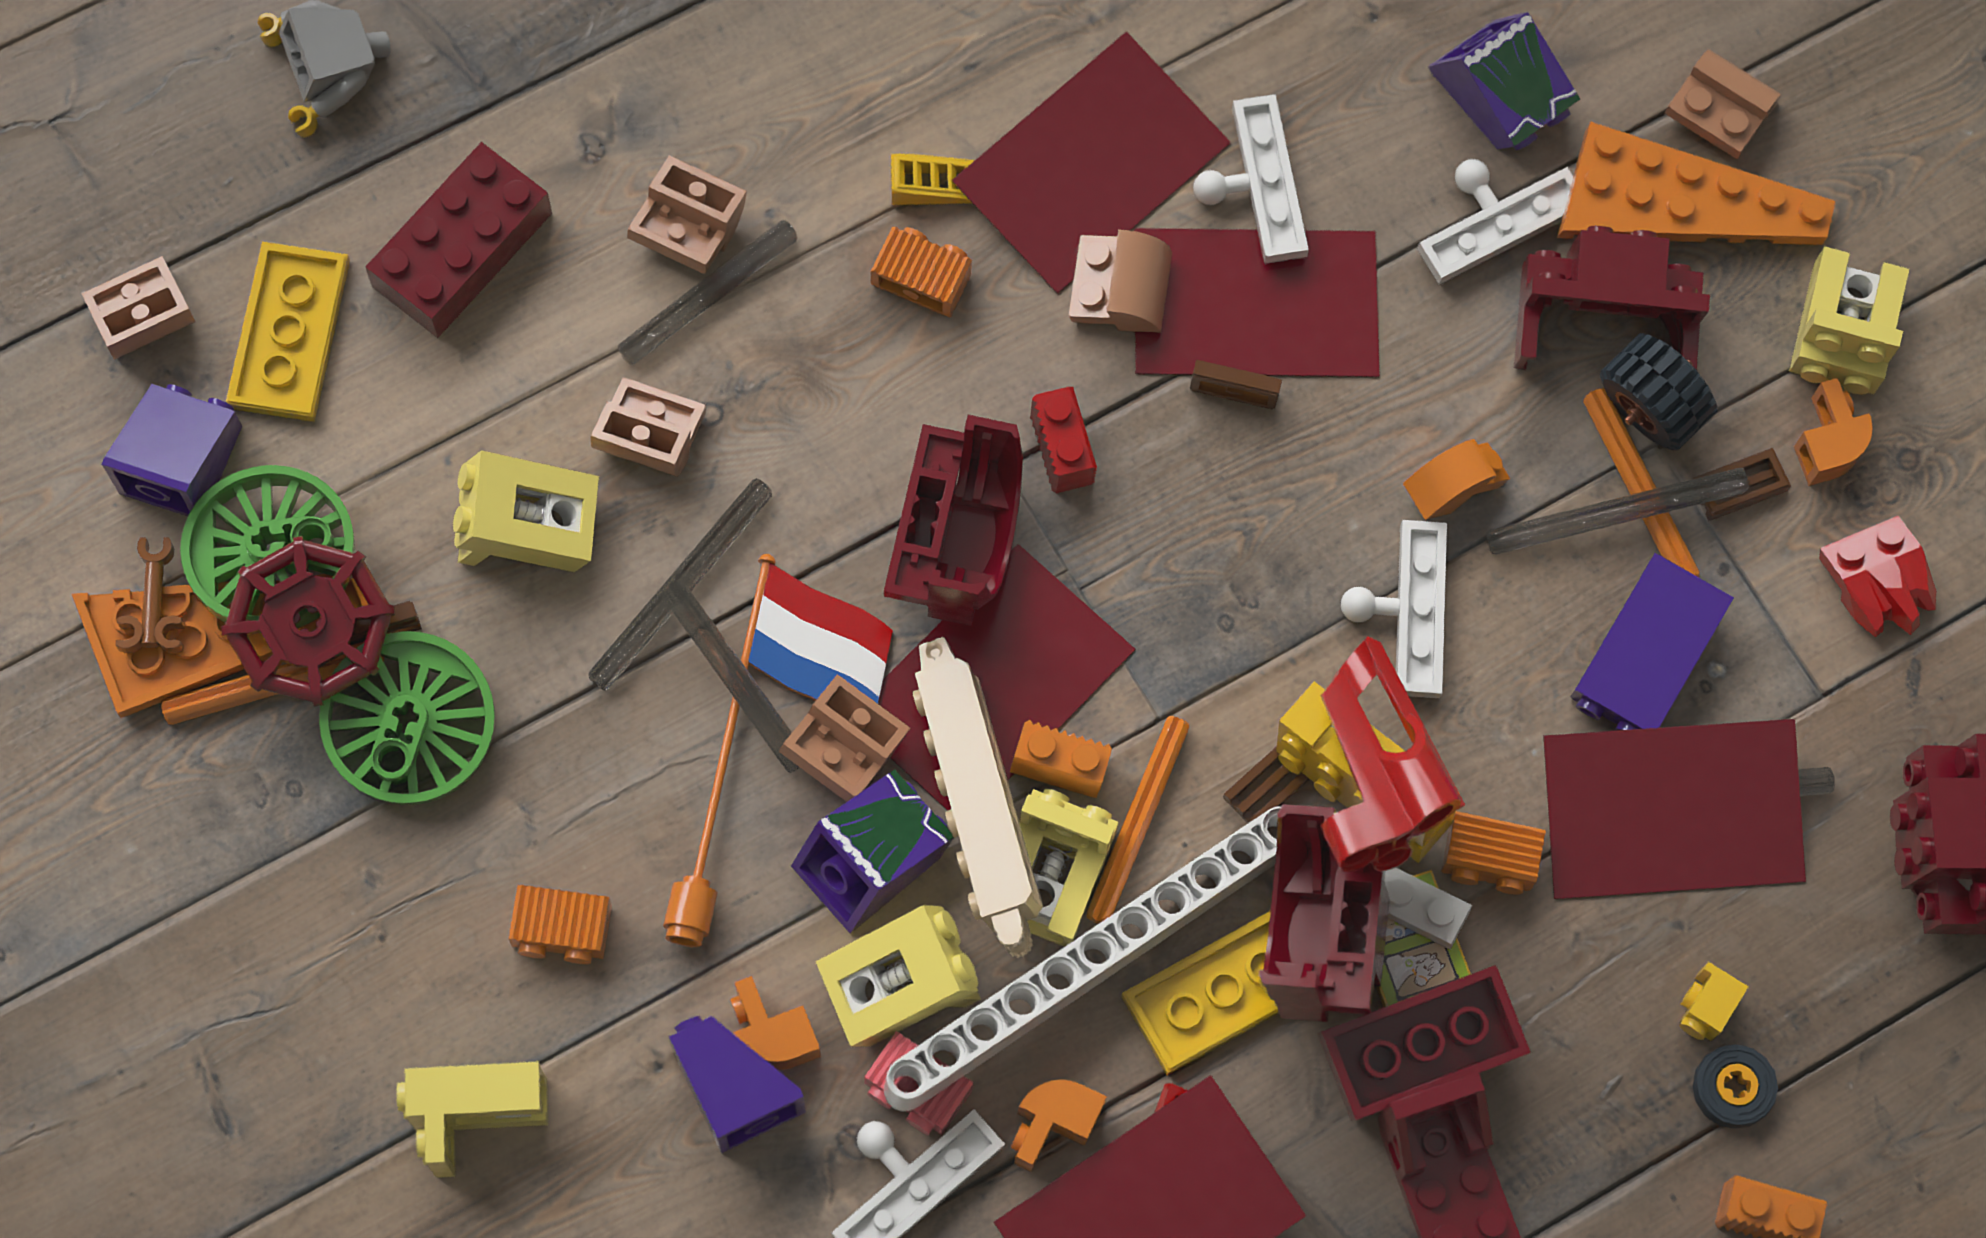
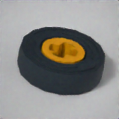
(1751, 1070)

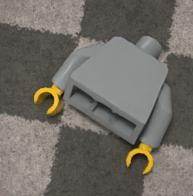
(327, 55)

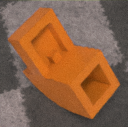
(1841, 439)
(1455, 477)
(780, 1040)
(1058, 1107)

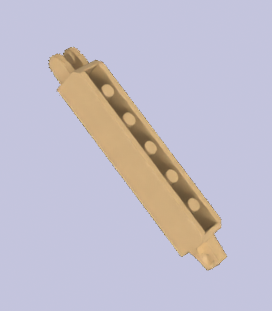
(979, 796)

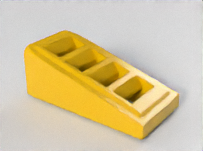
(922, 164)

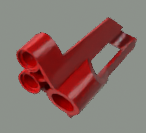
(1400, 791)

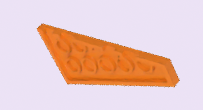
(1684, 197)
(153, 674)

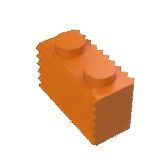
(922, 270)
(1061, 759)
(1493, 853)
(560, 924)
(1768, 1210)

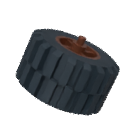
(1658, 391)

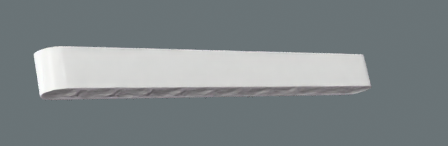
(1079, 971)

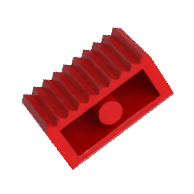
(1063, 439)

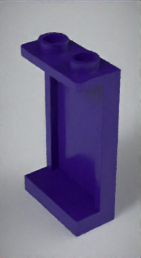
(1651, 647)

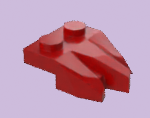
(1882, 576)

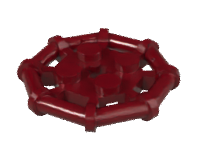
(300, 646)

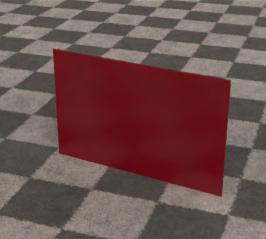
(1091, 159)
(1266, 317)
(1034, 657)
(1674, 808)
(1170, 1176)

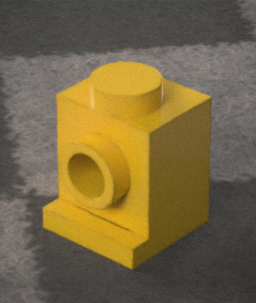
(1711, 1003)

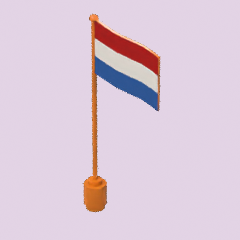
(802, 644)

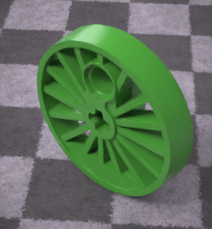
(201, 536)
(428, 654)

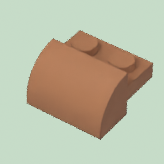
(1722, 103)
(688, 215)
(1121, 281)
(138, 308)
(648, 427)
(844, 739)

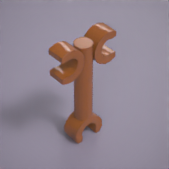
(152, 630)

